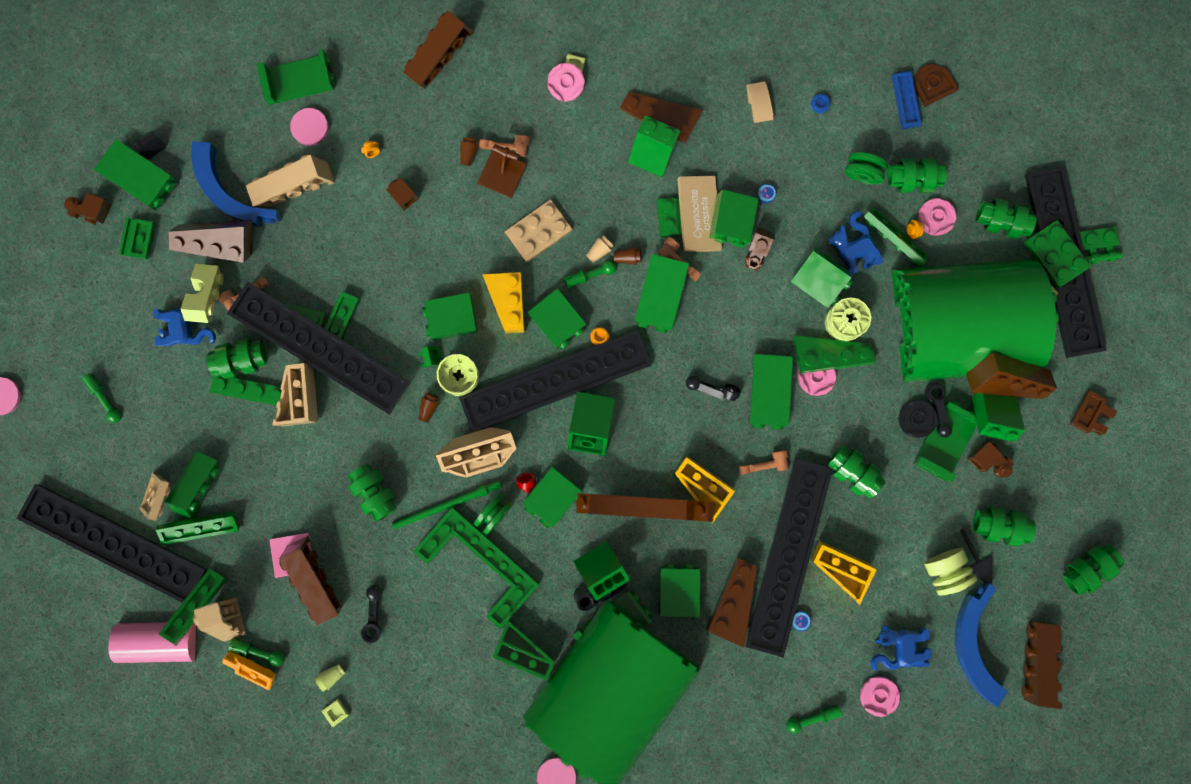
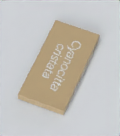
(697, 206)

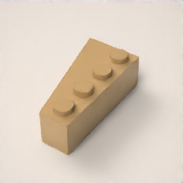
(289, 181)

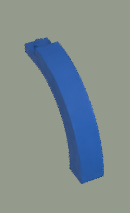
(204, 167)
(967, 646)

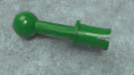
(609, 267)
(113, 414)
(275, 658)
(795, 725)

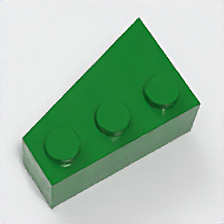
(193, 485)
(522, 653)

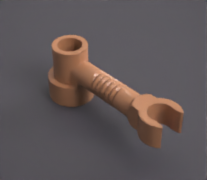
(519, 146)
(669, 250)
(228, 298)
(779, 461)

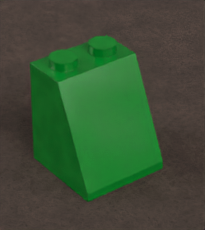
(654, 146)
(590, 423)

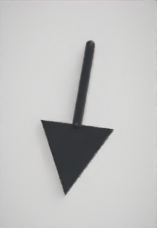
(983, 568)

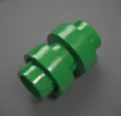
(924, 176)
(1014, 220)
(246, 356)
(862, 478)
(367, 484)
(1013, 527)
(1087, 574)

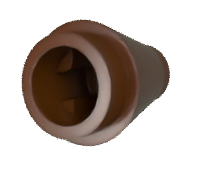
(468, 149)
(628, 256)
(428, 406)

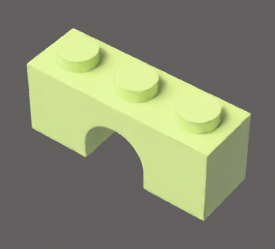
(201, 305)

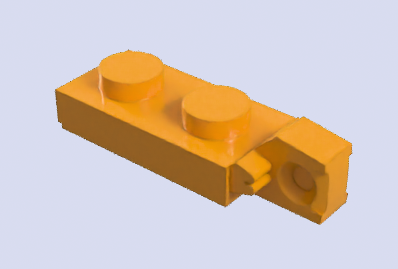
(250, 670)

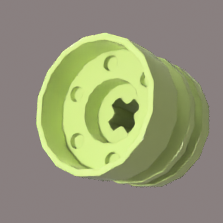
(837, 321)
(450, 366)
(949, 568)

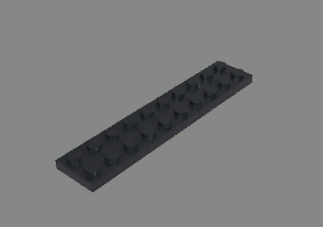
(1076, 302)
(318, 348)
(555, 381)
(110, 543)
(788, 557)

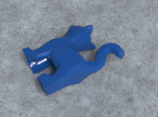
(860, 248)
(179, 330)
(905, 648)

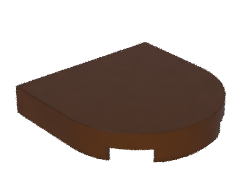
(934, 84)

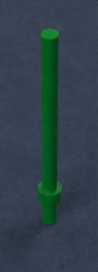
(481, 490)

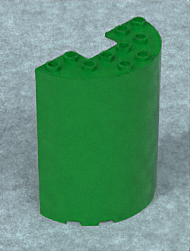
(968, 311)
(609, 696)

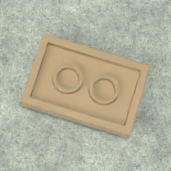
(538, 231)
(154, 496)

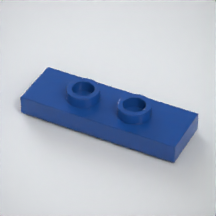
(906, 100)

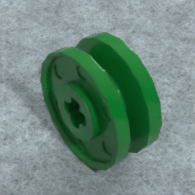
(866, 168)
(493, 513)

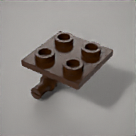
(502, 171)

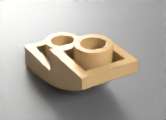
(760, 101)

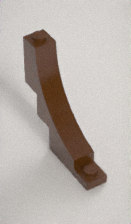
(645, 507)

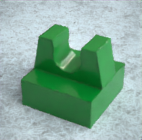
(431, 356)

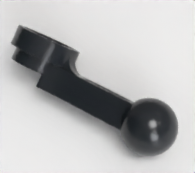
(728, 390)
(944, 429)
(373, 594)

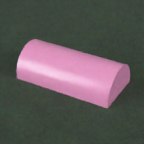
(143, 644)

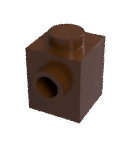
(401, 193)

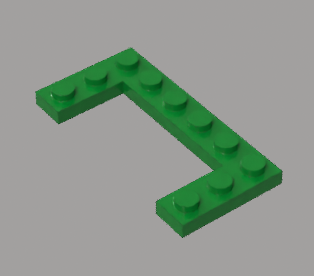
(456, 525)

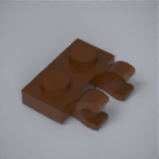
(1088, 413)

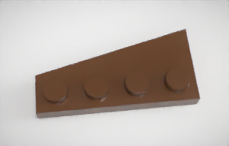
(669, 113)

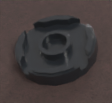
(918, 419)

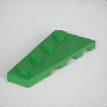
(829, 354)

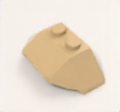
(476, 452)

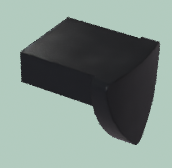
(149, 146)

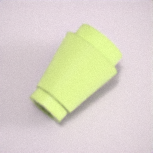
(329, 677)

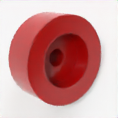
(526, 482)

